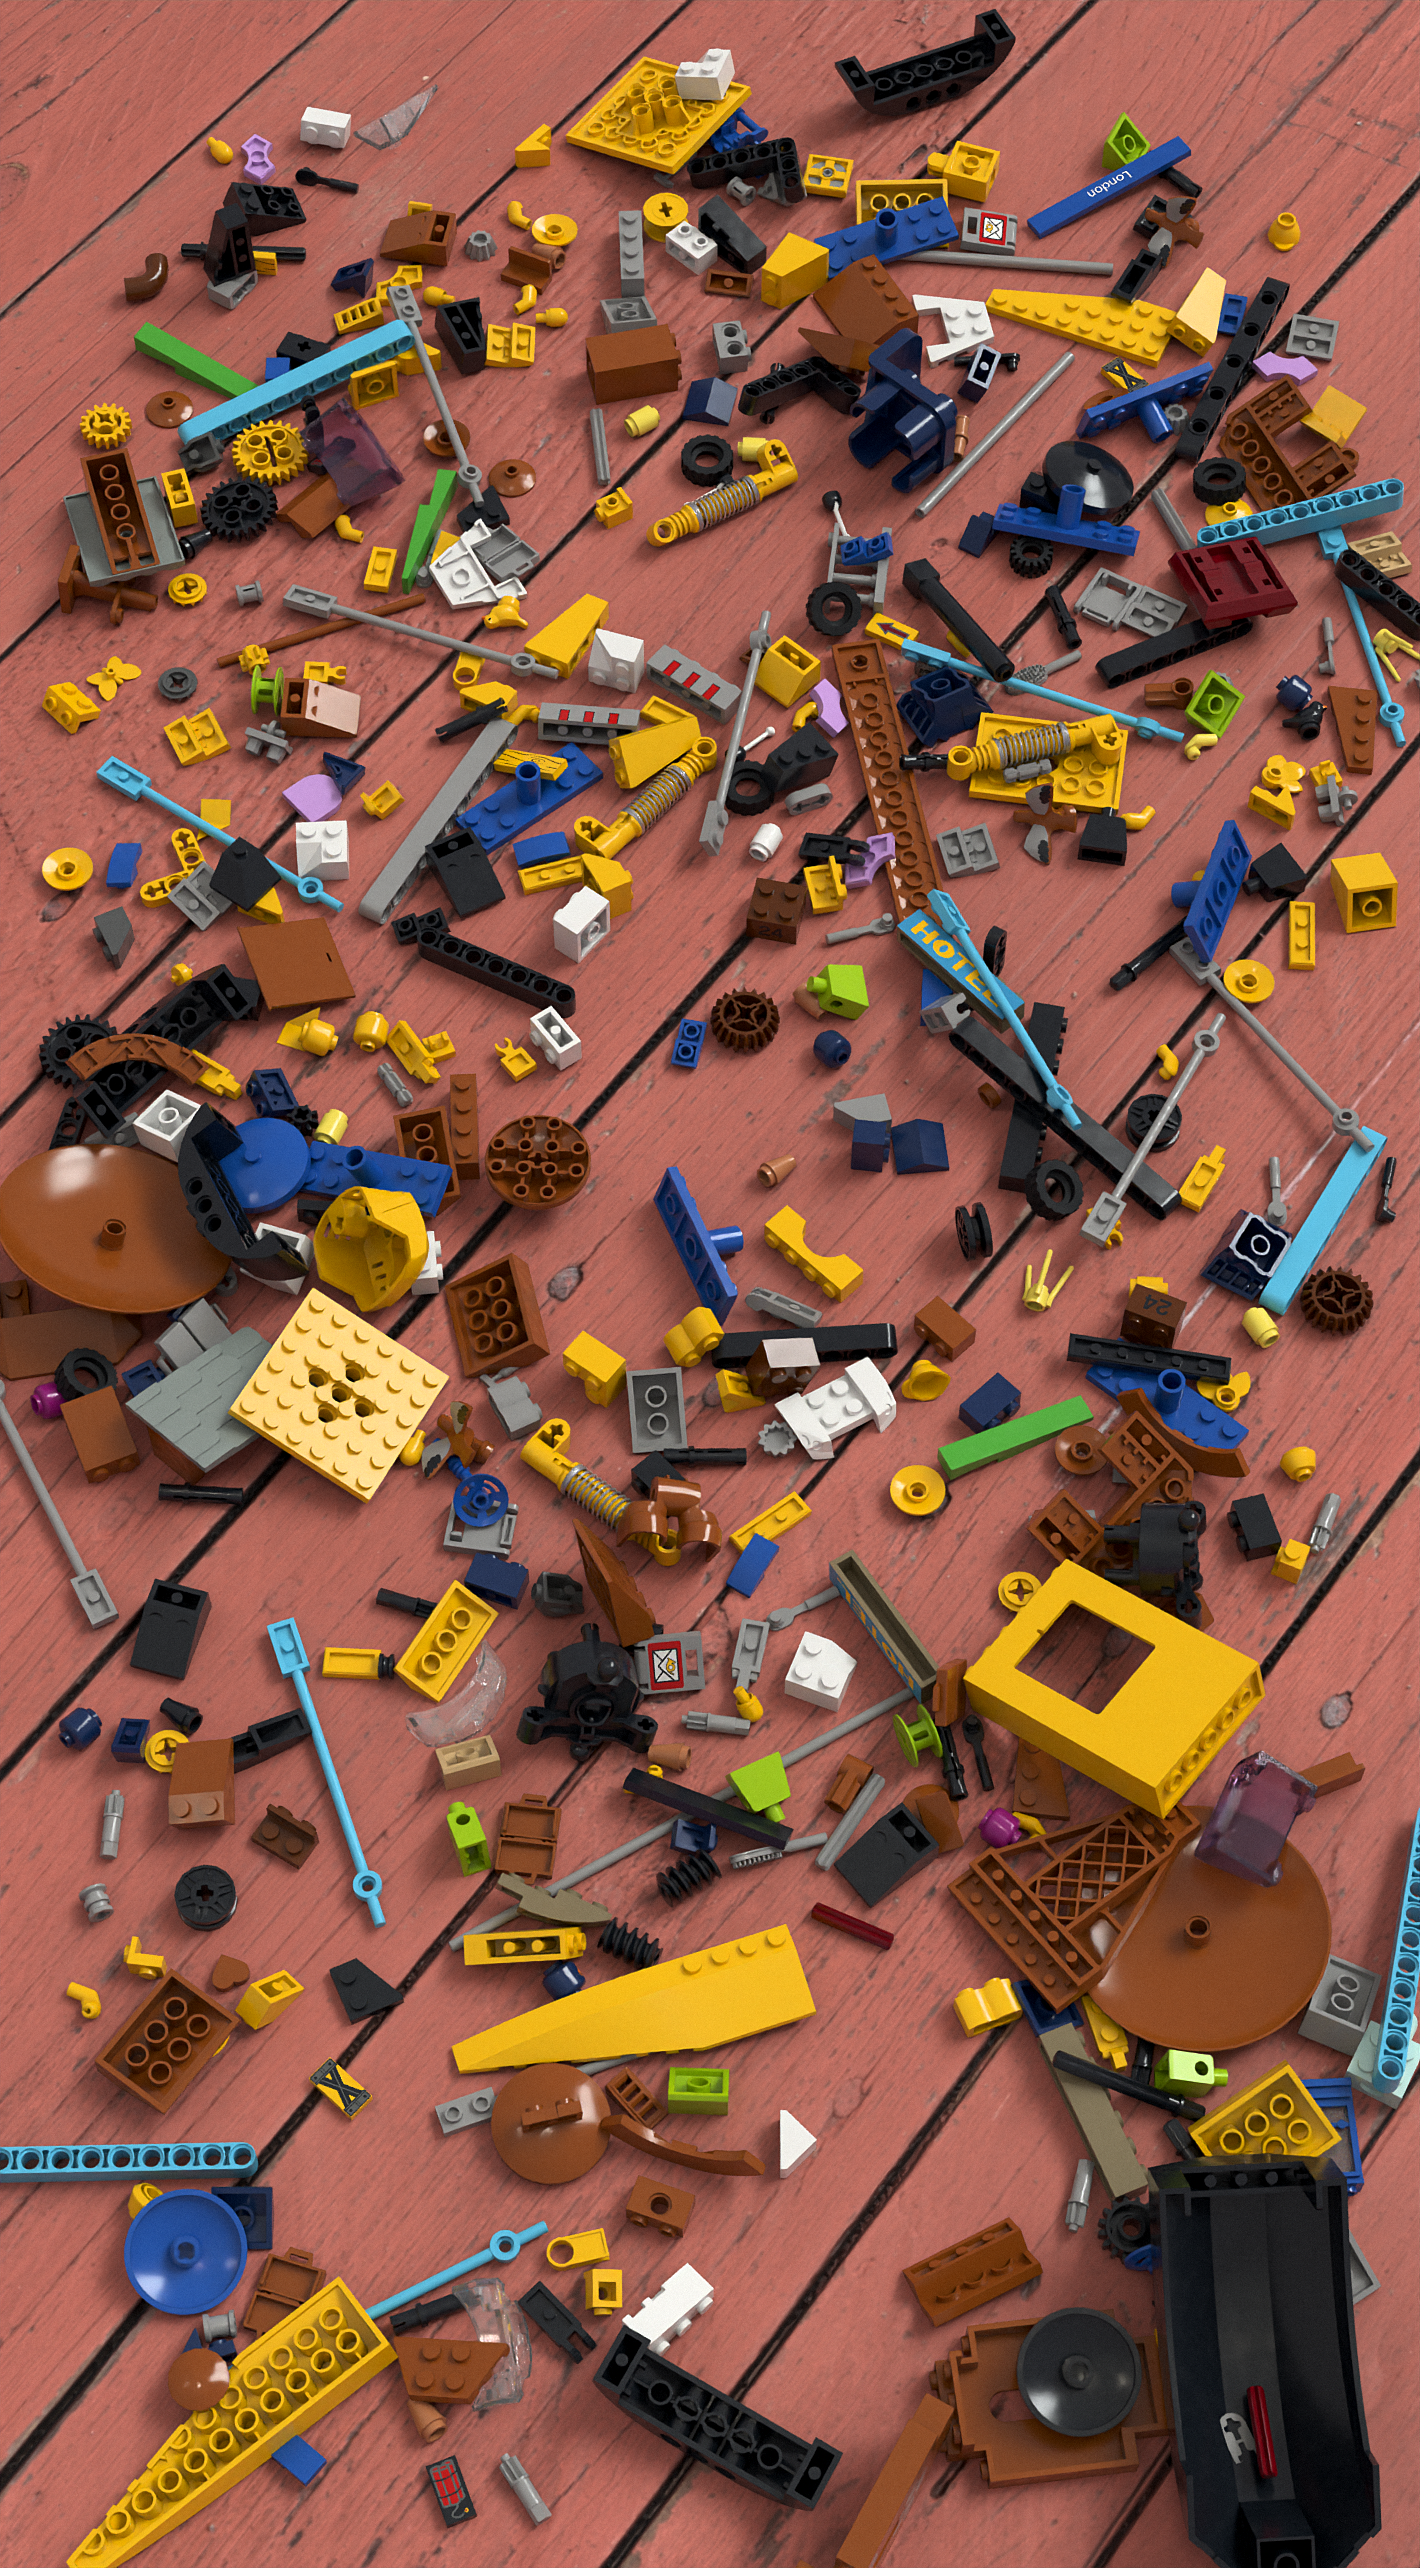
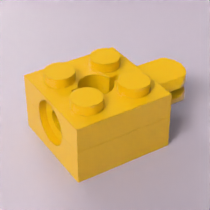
(968, 170)

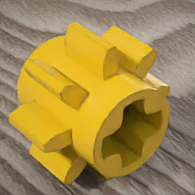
(253, 656)

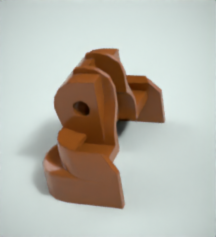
(672, 1499)

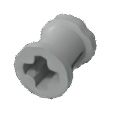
(741, 191)
(249, 593)
(219, 2326)

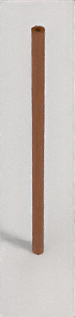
(326, 628)

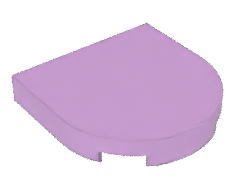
(314, 797)

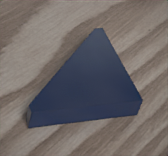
(343, 772)

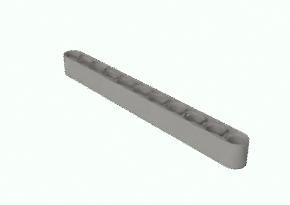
(437, 820)

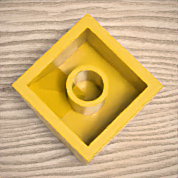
(609, 881)
(598, 1366)

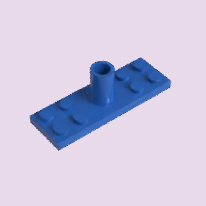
(891, 235)
(1146, 404)
(1067, 524)
(528, 799)
(1215, 894)
(341, 1167)
(699, 1246)
(1176, 1403)

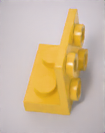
(1334, 416)

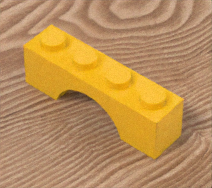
(835, 1275)

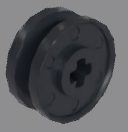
(1143, 1114)
(973, 1231)
(206, 1914)

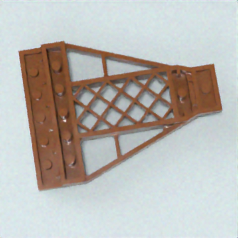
(1032, 1934)

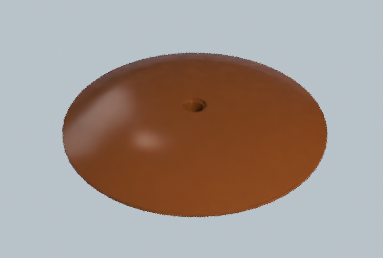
(107, 1230)
(1219, 1988)

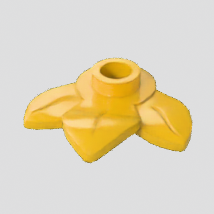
(1280, 773)
(1237, 1388)

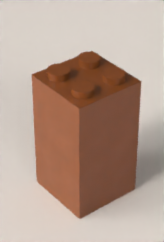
(633, 364)

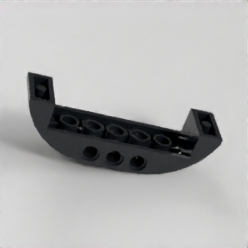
(933, 74)
(182, 1018)
(217, 1207)
(713, 2425)

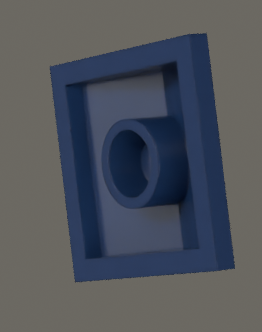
(710, 401)
(919, 1147)
(1040, 2013)
(254, 2209)

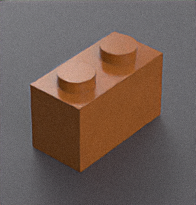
(944, 1329)

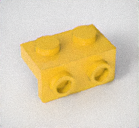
(69, 706)
(824, 887)

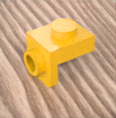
(382, 801)
(143, 1964)

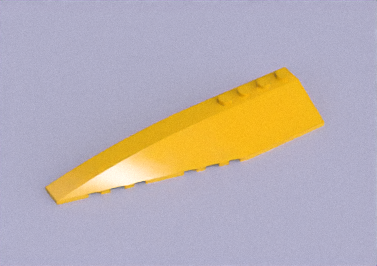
(666, 2008)
(272, 2395)

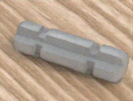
(1027, 771)
(395, 1084)

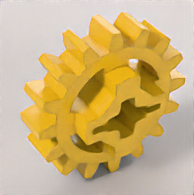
(106, 426)

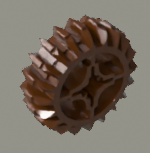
(747, 1011)
(1328, 1311)

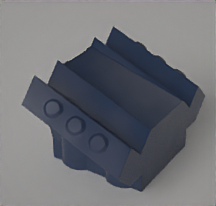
(942, 705)
(1247, 1254)

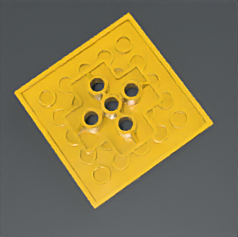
(650, 122)
(324, 1348)

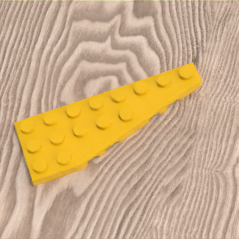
(1099, 322)

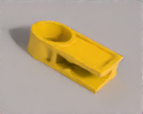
(467, 665)
(587, 2247)

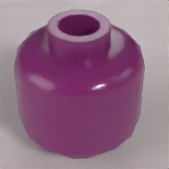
(47, 1401)
(1000, 1828)

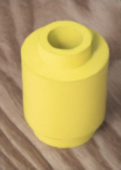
(642, 421)
(749, 448)
(331, 1127)
(1260, 1327)

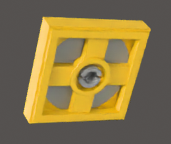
(828, 175)

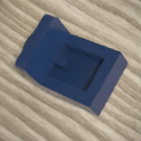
(689, 1837)

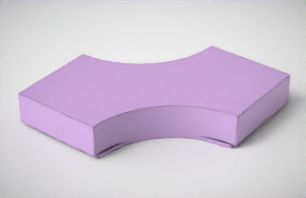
(258, 166)
(1274, 367)
(828, 706)
(881, 851)

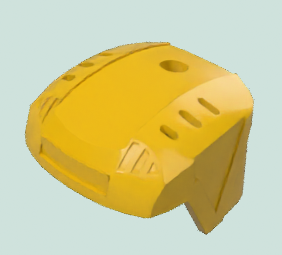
(389, 1236)

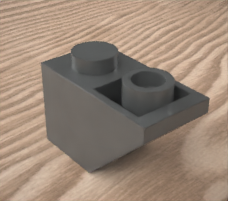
(116, 935)

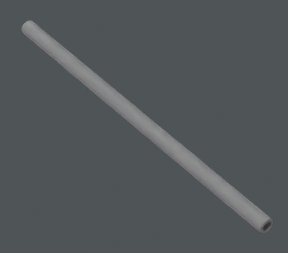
(1012, 262)
(994, 435)

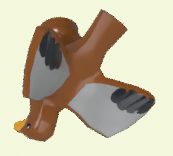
(1174, 226)
(1044, 821)
(459, 1441)

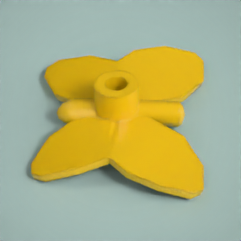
(113, 673)

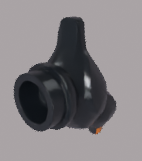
(1307, 721)

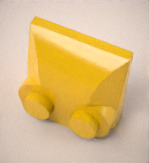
(373, 385)

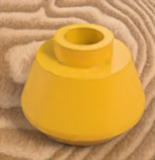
(1299, 1463)
(140, 2196)

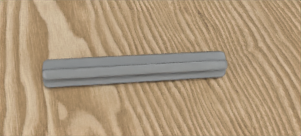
(600, 447)
(1172, 520)
(850, 1822)

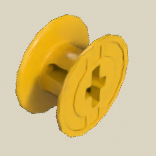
(663, 214)

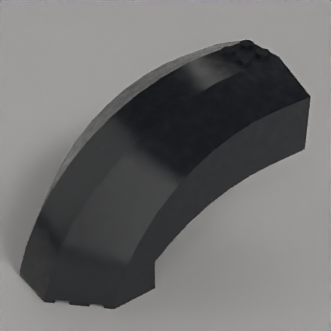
(1262, 2295)

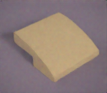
(1384, 553)

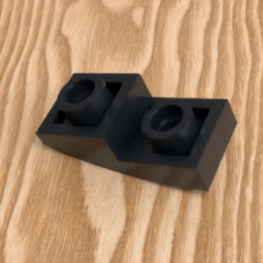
(408, 926)

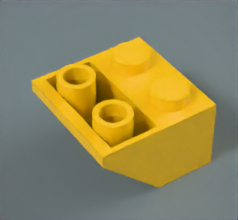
(787, 671)

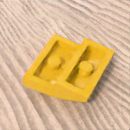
(510, 346)
(197, 738)

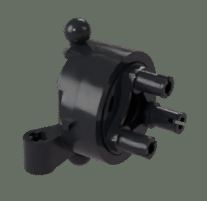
(1164, 1555)
(588, 1699)

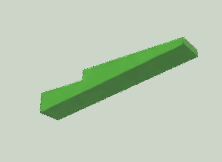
(190, 362)
(427, 523)
(1012, 1437)

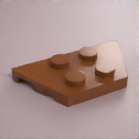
(447, 2368)

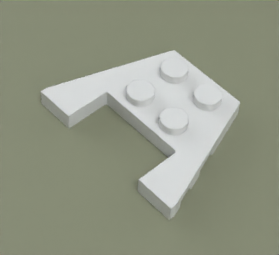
(964, 325)
(464, 578)

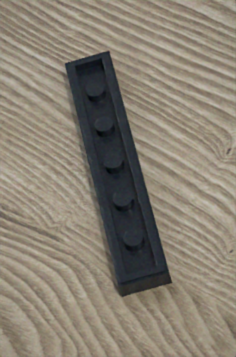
(1148, 1358)
(708, 1808)

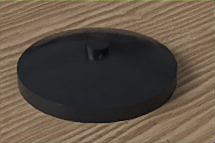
(1094, 469)
(1078, 2371)

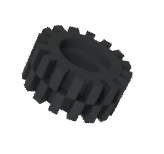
(1031, 565)

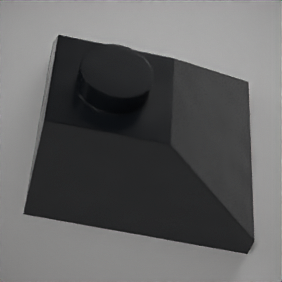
(1038, 494)
(243, 874)

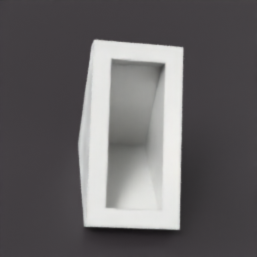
(795, 2143)

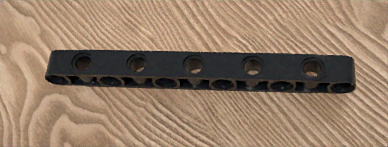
(1232, 370)

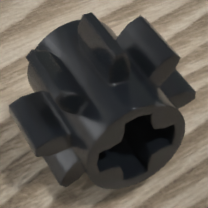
(304, 1119)

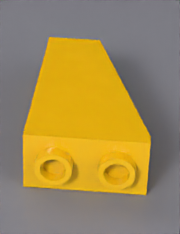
(1200, 313)
(569, 636)
(651, 749)
(524, 1945)

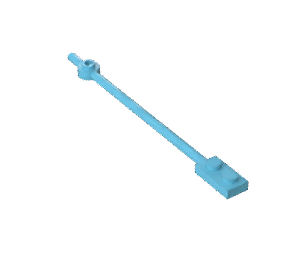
(1332, 544)
(938, 659)
(137, 784)
(955, 924)
(293, 1664)
(462, 2267)

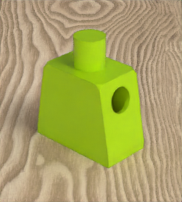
(841, 990)
(762, 1786)
(465, 1833)
(1188, 2074)

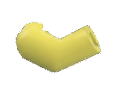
(1193, 747)

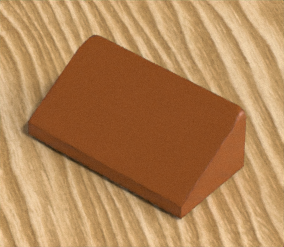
(729, 283)
(940, 1820)

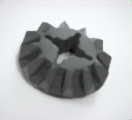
(179, 676)

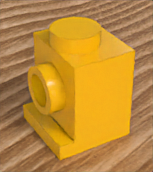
(614, 509)
(1291, 1561)
(610, 2283)

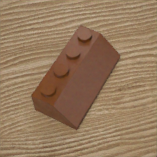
(427, 1137)

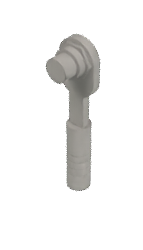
(424, 578)
(1328, 666)
(877, 926)
(1276, 1210)
(784, 1616)

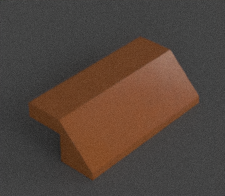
(314, 507)
(972, 2272)

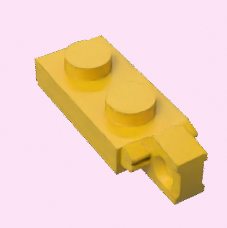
(412, 1053)
(218, 1079)
(1202, 1179)
(1107, 2035)

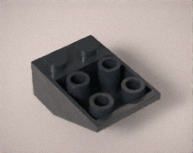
(266, 206)
(464, 872)
(170, 1629)
(887, 1855)

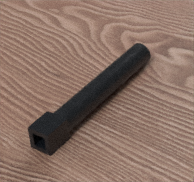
(924, 583)

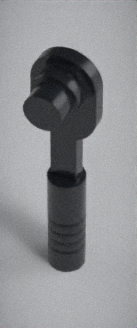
(310, 178)
(1010, 359)
(1382, 1211)
(974, 1735)

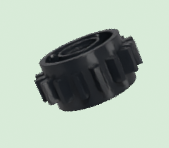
(1121, 2215)

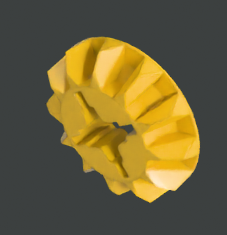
(195, 584)
(1009, 1585)
(157, 1745)

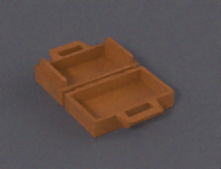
(949, 1692)
(528, 1839)
(288, 2285)

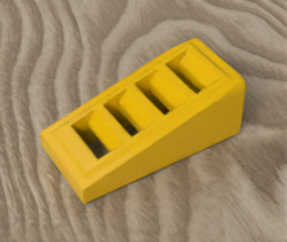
(370, 308)

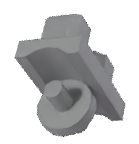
(277, 746)
(1338, 798)

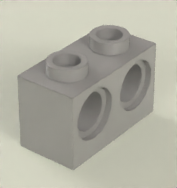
(730, 347)

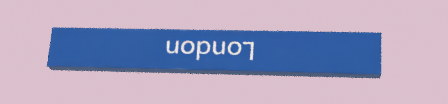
(1109, 187)

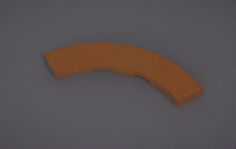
(137, 1048)
(1208, 1460)
(717, 2161)

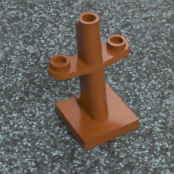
(74, 583)

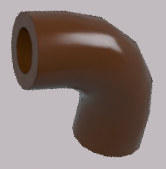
(151, 281)

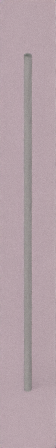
(667, 1826)

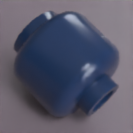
(1294, 693)
(832, 1048)
(80, 1728)
(563, 1979)

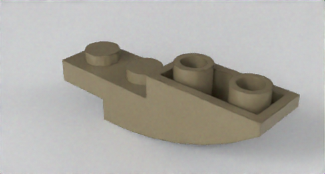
(563, 1911)

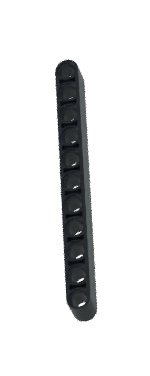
(1090, 1140)

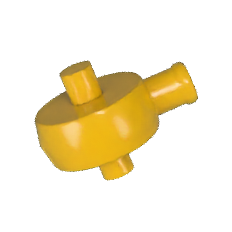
(180, 974)

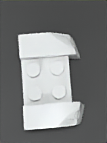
(839, 1408)

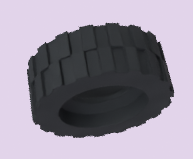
(706, 445)
(1219, 468)
(815, 604)
(748, 804)
(1067, 1180)
(89, 1361)

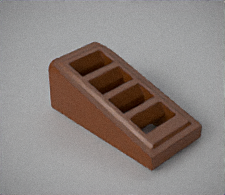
(618, 2081)

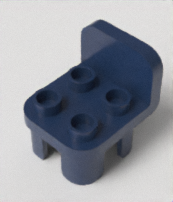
(903, 414)

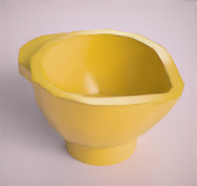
(1284, 232)
(925, 1382)

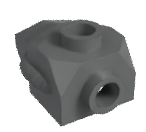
(202, 453)
(557, 1595)

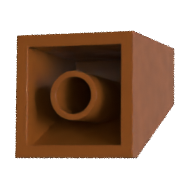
(100, 1435)

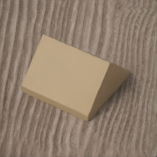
(468, 1762)

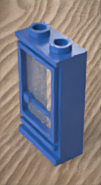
(1336, 2102)

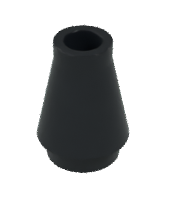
(194, 543)
(183, 1716)

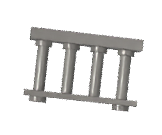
(876, 581)

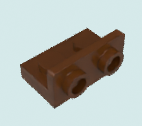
(286, 1836)

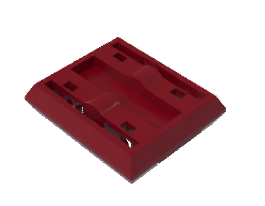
(1232, 582)

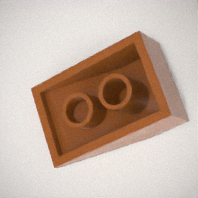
(848, 353)
(202, 1785)

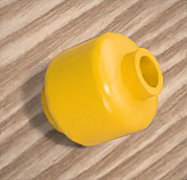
(371, 1031)
(318, 1037)

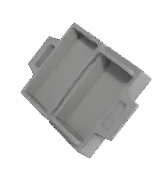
(506, 554)
(192, 1335)

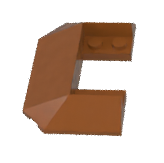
(1268, 472)
(38, 1342)
(1154, 1475)

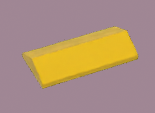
(445, 1642)

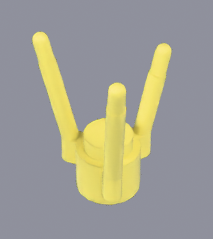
(1387, 642)
(1037, 1297)

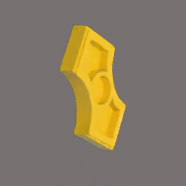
(405, 275)

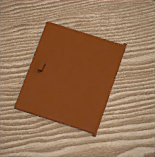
(294, 963)

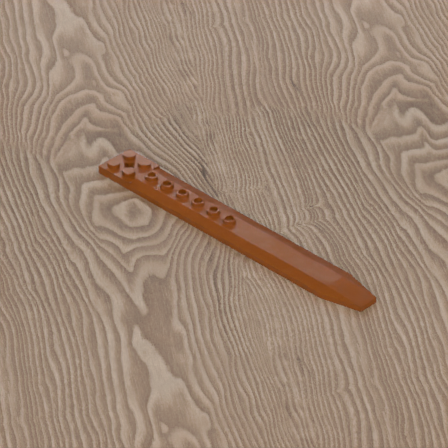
(890, 791)

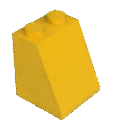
(794, 271)
(1364, 892)

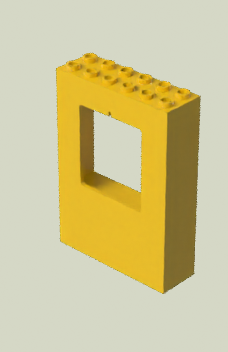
(1158, 1725)

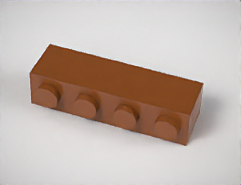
(465, 1125)

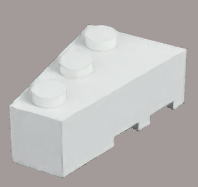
(672, 2309)

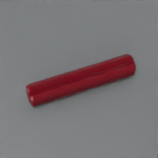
(852, 1926)
(1262, 2432)

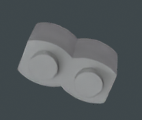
(232, 292)
(514, 1407)

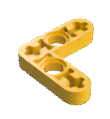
(156, 886)

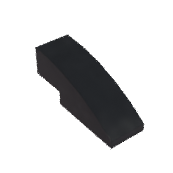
(1138, 276)
(269, 1739)

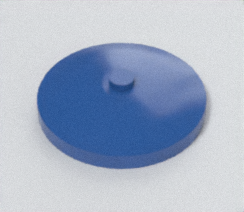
(268, 1164)
(185, 2251)

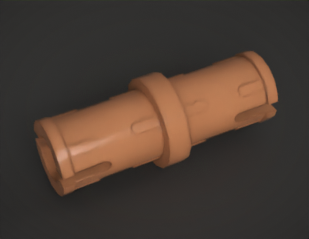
(961, 437)

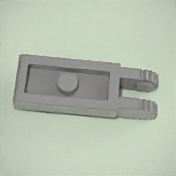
(783, 1308)

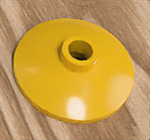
(554, 230)
(1229, 511)
(67, 861)
(1252, 974)
(917, 1479)

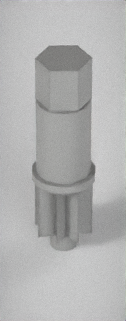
(1325, 1520)
(716, 1723)
(111, 1827)
(1080, 2194)
(525, 2490)

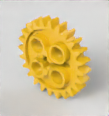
(253, 457)

